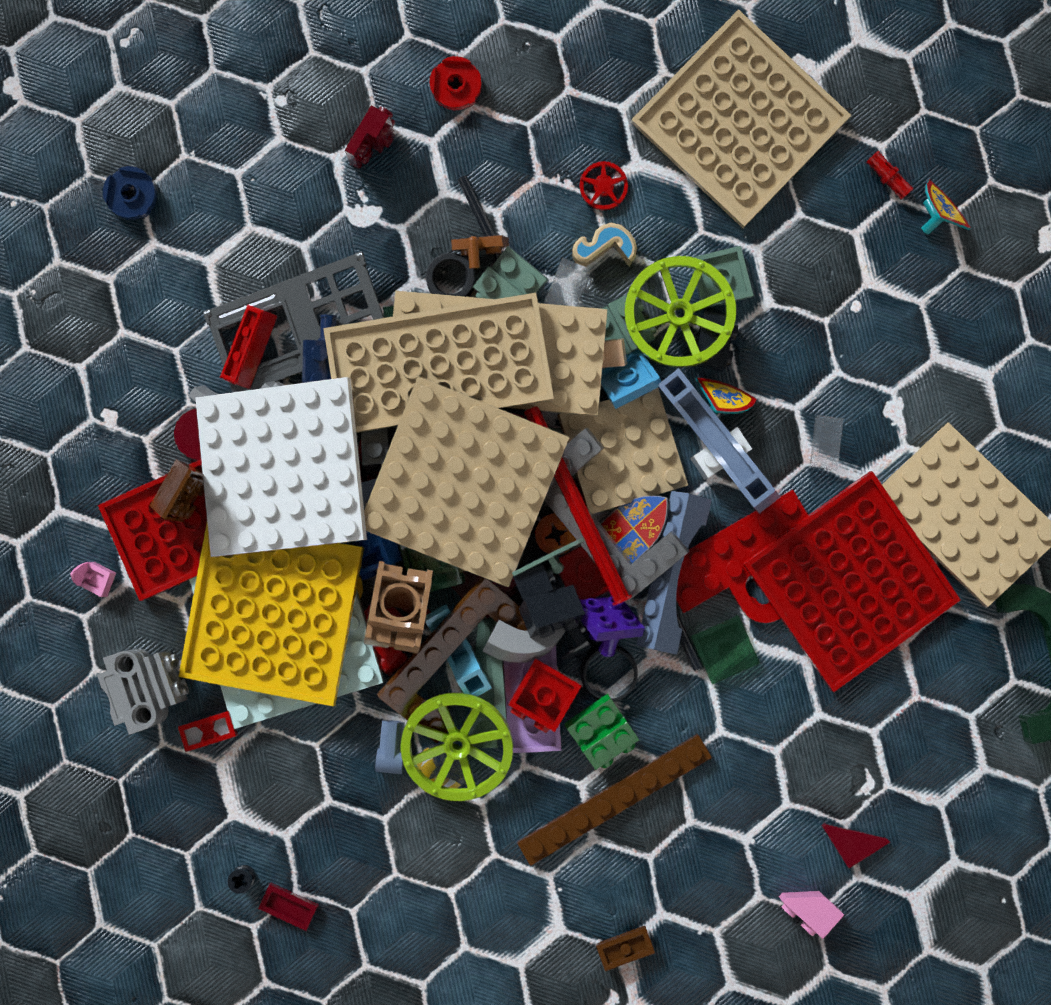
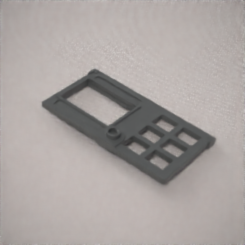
(300, 311)

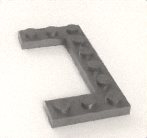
(633, 575)

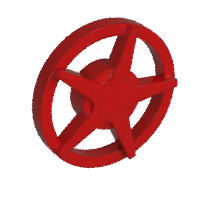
(603, 185)

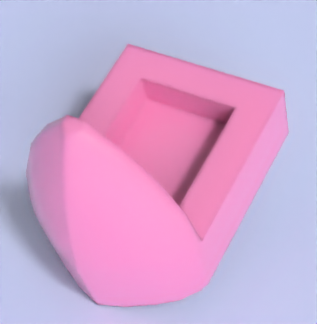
(93, 578)

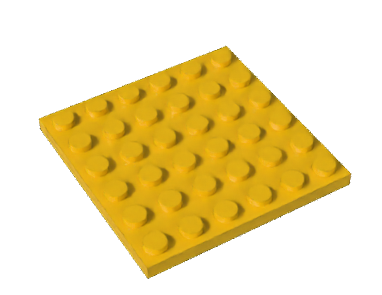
(273, 620)

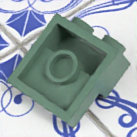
(509, 277)
(616, 324)

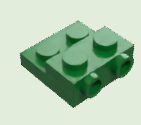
(602, 732)

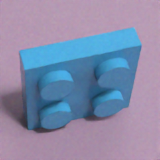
(630, 381)

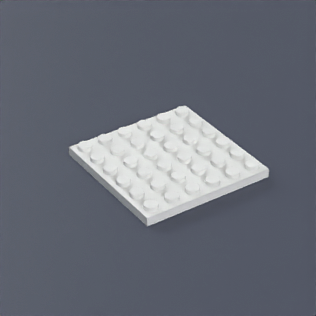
(281, 467)

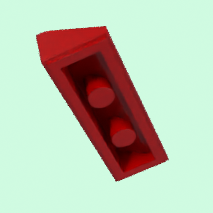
(248, 346)

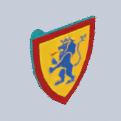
(941, 209)
(725, 397)

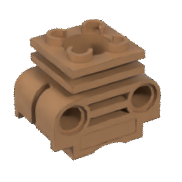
(399, 591)

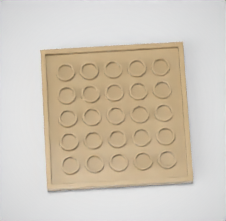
(740, 118)
(463, 481)

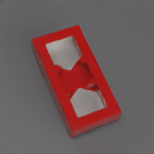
(207, 731)

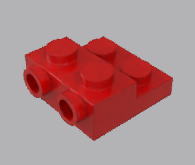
(544, 696)

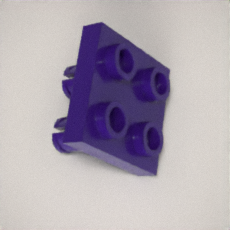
(609, 623)

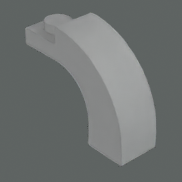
(517, 646)

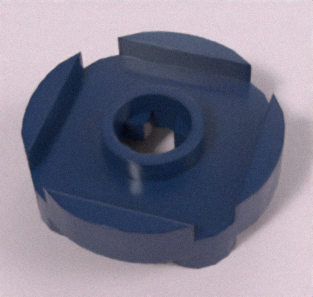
(121, 181)

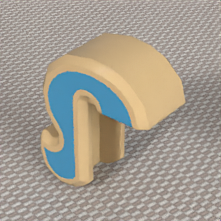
(604, 239)

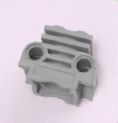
(147, 685)

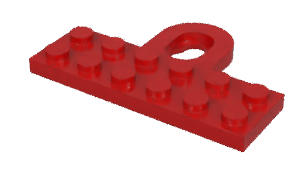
(719, 559)

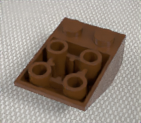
(179, 492)

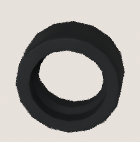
(450, 258)

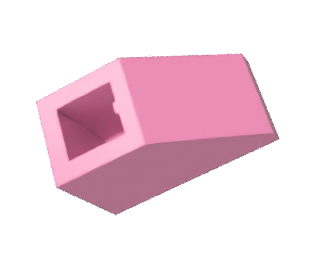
(814, 909)

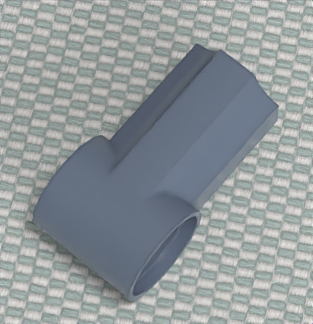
(389, 754)

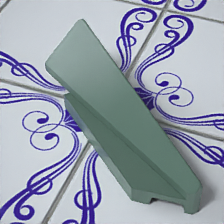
(494, 671)

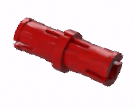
(889, 175)

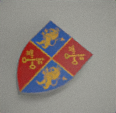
(637, 524)

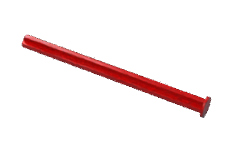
(585, 522)

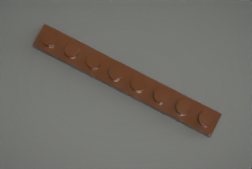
(614, 799)

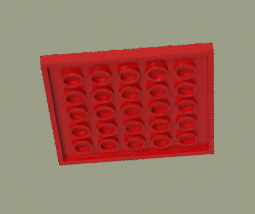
(851, 581)

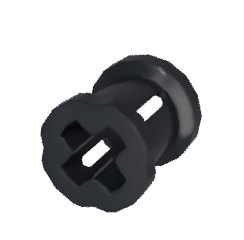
(233, 879)

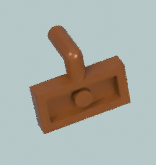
(472, 246)

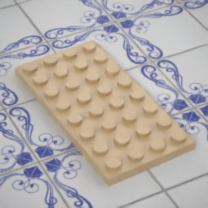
(572, 343)
(475, 348)

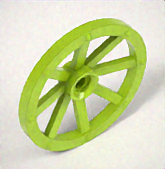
(676, 304)
(455, 751)

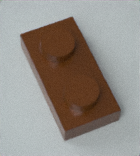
(625, 948)

